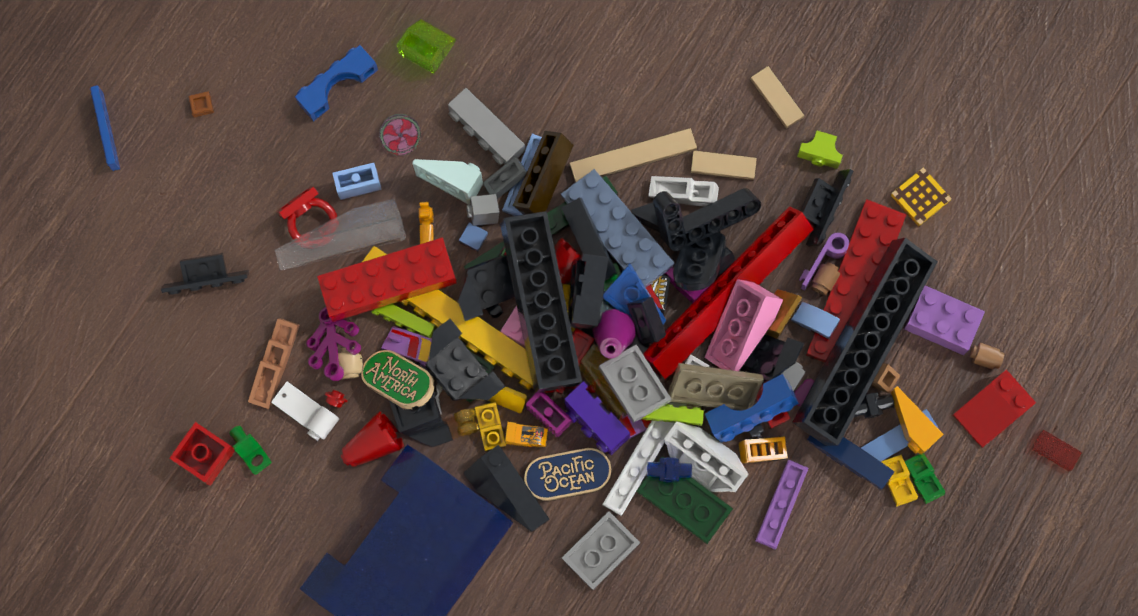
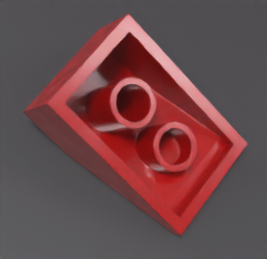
(994, 408)

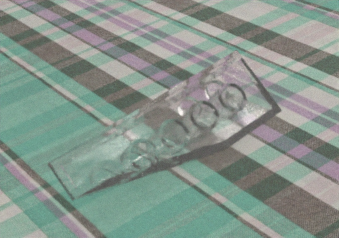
(345, 234)

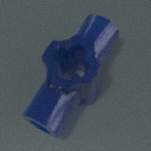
(669, 469)

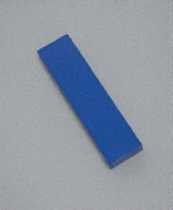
(105, 128)

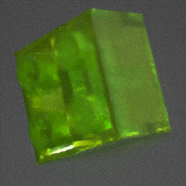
(425, 45)

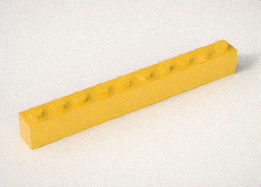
(475, 332)

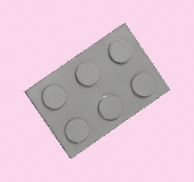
(634, 383)
(600, 550)

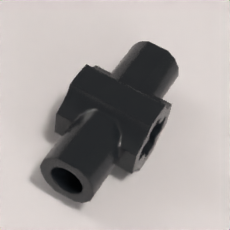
(873, 405)

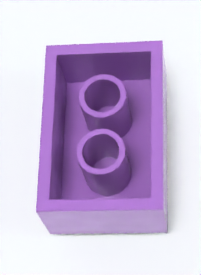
(944, 320)

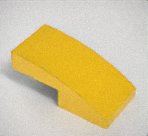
(900, 483)

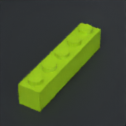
(405, 319)
(673, 414)

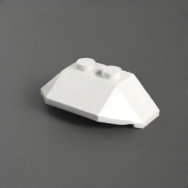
(712, 462)

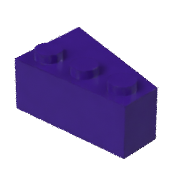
(595, 420)

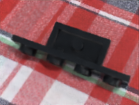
(822, 204)
(204, 271)

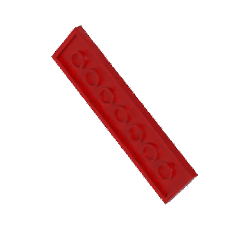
(867, 246)

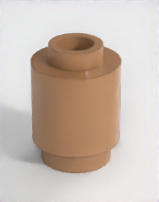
(825, 278)
(987, 356)

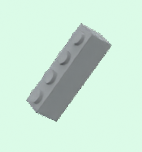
(485, 127)

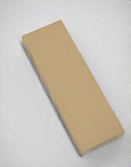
(777, 97)
(723, 165)

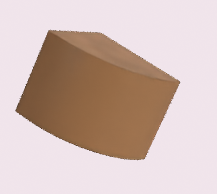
(885, 378)

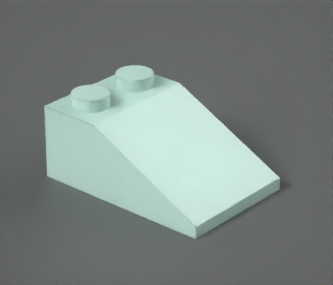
(451, 176)

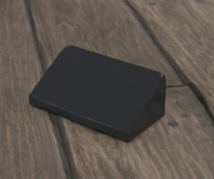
(647, 320)

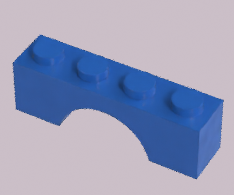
(355, 65)
(775, 399)

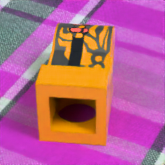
(525, 435)

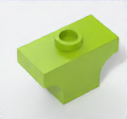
(821, 150)

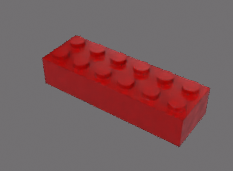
(386, 279)

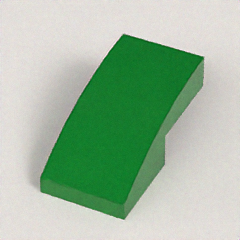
(924, 478)

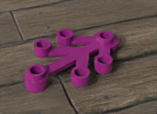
(333, 370)

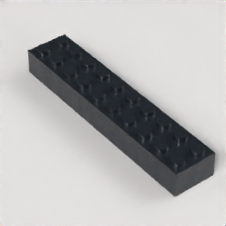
(865, 342)

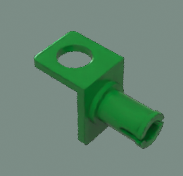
(249, 448)

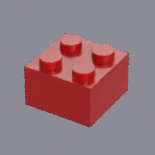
(202, 453)

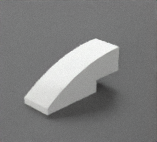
(685, 190)

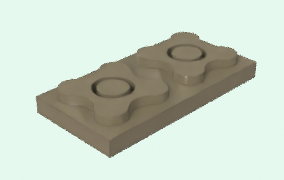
(714, 387)

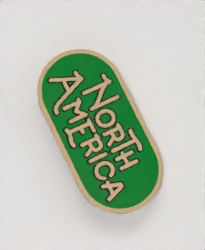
(397, 379)

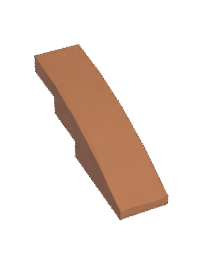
(273, 363)

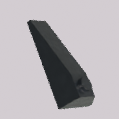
(503, 486)

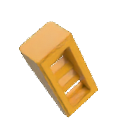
(752, 456)

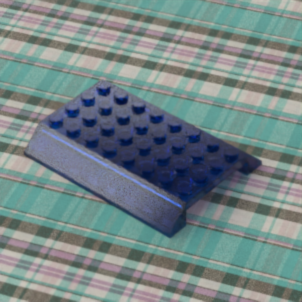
(417, 551)

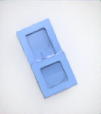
(816, 320)

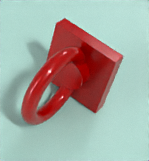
(300, 205)

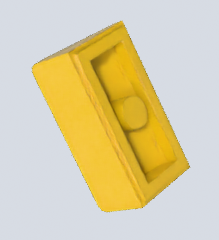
(510, 399)

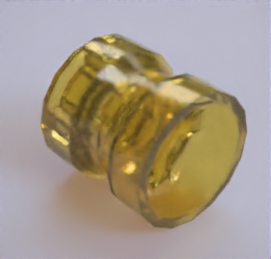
(466, 422)

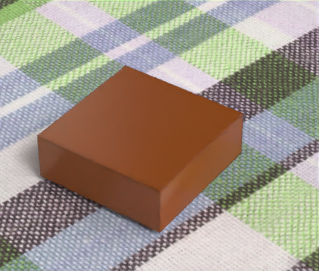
(201, 104)

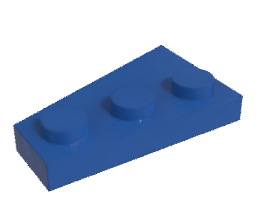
(627, 289)

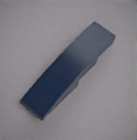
(857, 461)

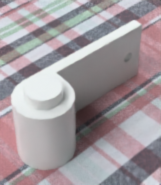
(305, 411)

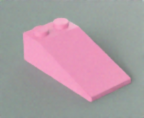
(742, 324)

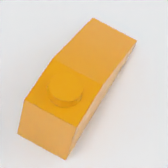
(915, 424)

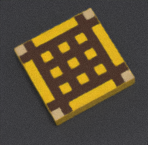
(921, 197)

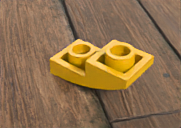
(490, 425)

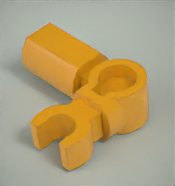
(426, 219)

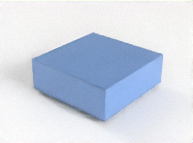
(473, 237)

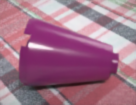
(614, 333)

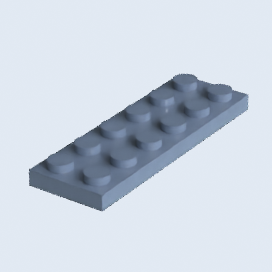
(619, 229)

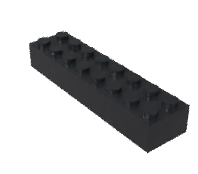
(540, 302)

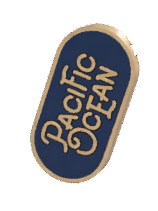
(568, 474)

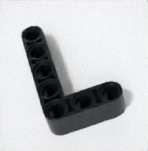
(684, 231)

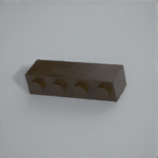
(543, 173)

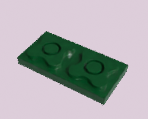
(687, 504)

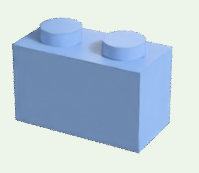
(357, 181)

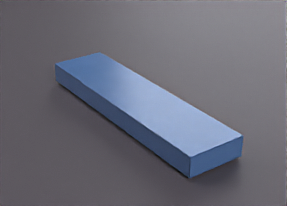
(890, 442)

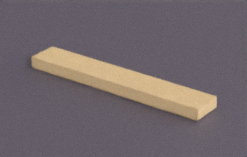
(635, 155)

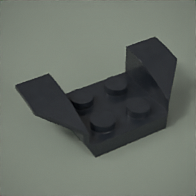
(485, 286)
(772, 357)
(457, 368)
(423, 422)

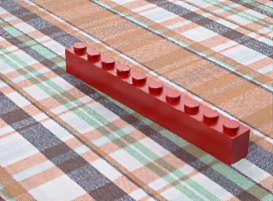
(705, 313)

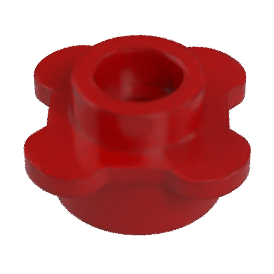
(335, 398)

